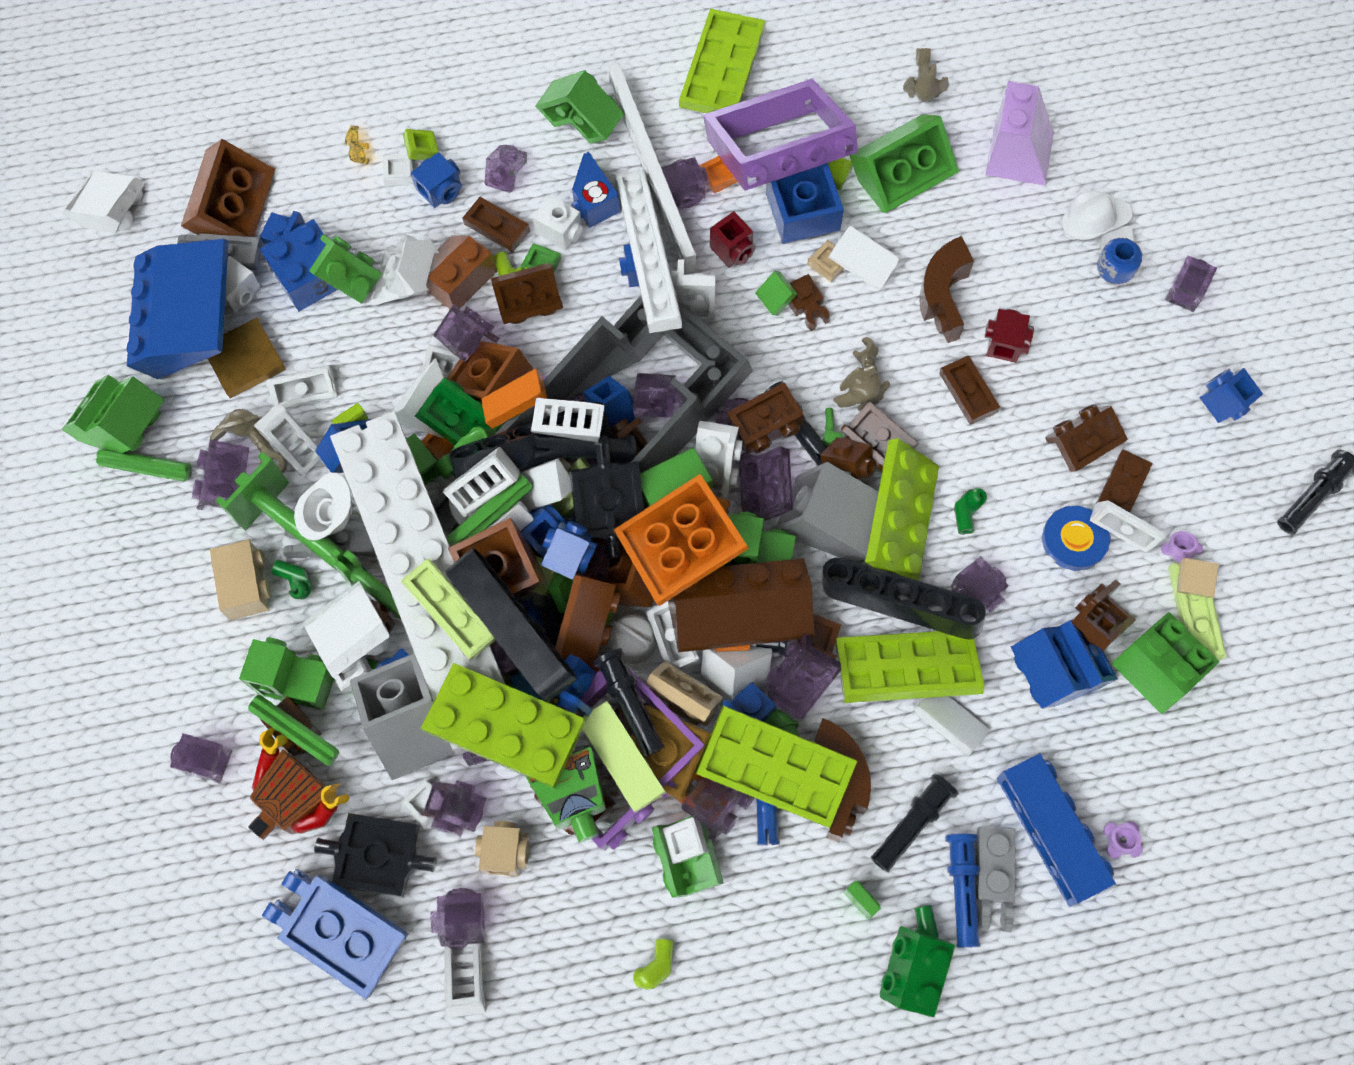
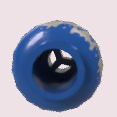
(1119, 261)

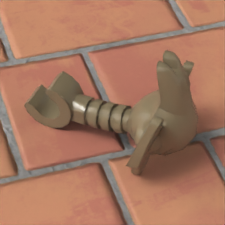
(926, 85)
(863, 382)
(242, 423)

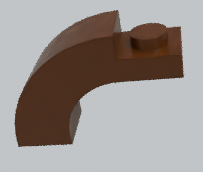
(945, 268)
(859, 786)

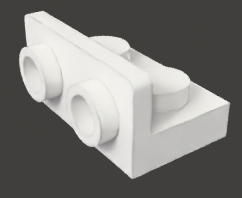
(695, 292)
(718, 449)

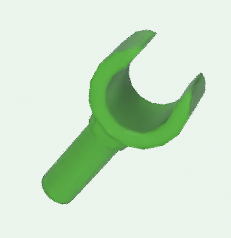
(829, 434)

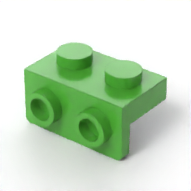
(345, 270)
(691, 875)

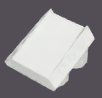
(105, 202)
(404, 269)
(347, 630)

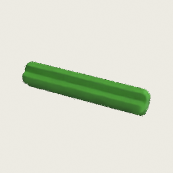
(144, 465)
(491, 511)
(293, 730)

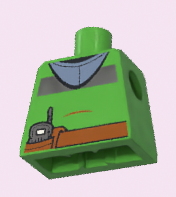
(575, 796)

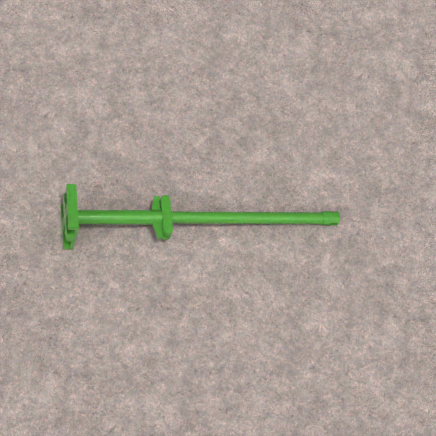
(259, 494)

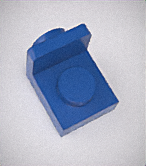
(279, 225)
(571, 698)
(752, 703)

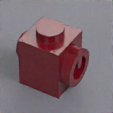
(732, 240)
(1008, 335)

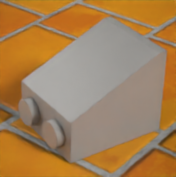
(831, 512)
(392, 710)

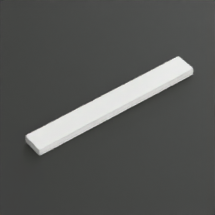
(652, 168)
(648, 253)

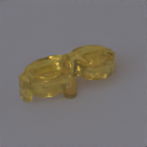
(356, 148)

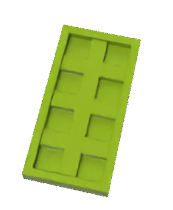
(722, 61)
(902, 511)
(908, 666)
(503, 725)
(776, 766)

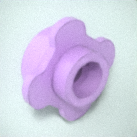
(1181, 546)
(1133, 839)

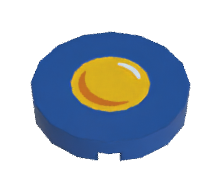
(1074, 539)

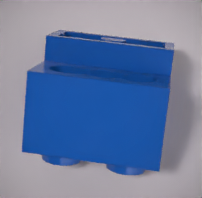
(1061, 665)

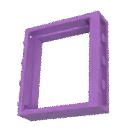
(771, 110)
(617, 832)

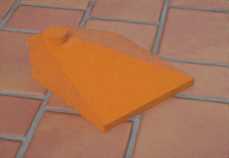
(680, 539)

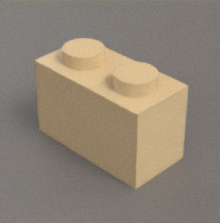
(240, 579)

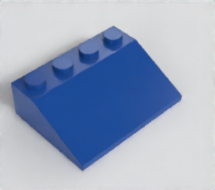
(177, 306)

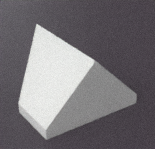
(415, 397)
(734, 670)

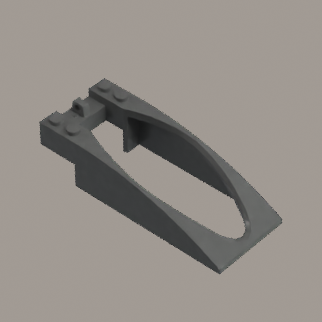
(613, 348)

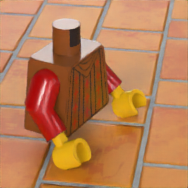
(289, 792)

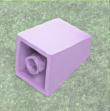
(1021, 136)

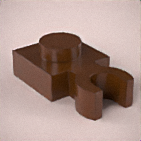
(808, 301)

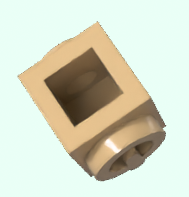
(502, 849)

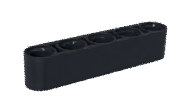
(516, 444)
(915, 609)
(511, 625)

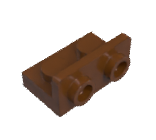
(767, 418)
(1087, 436)

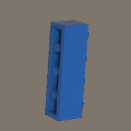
(1056, 830)

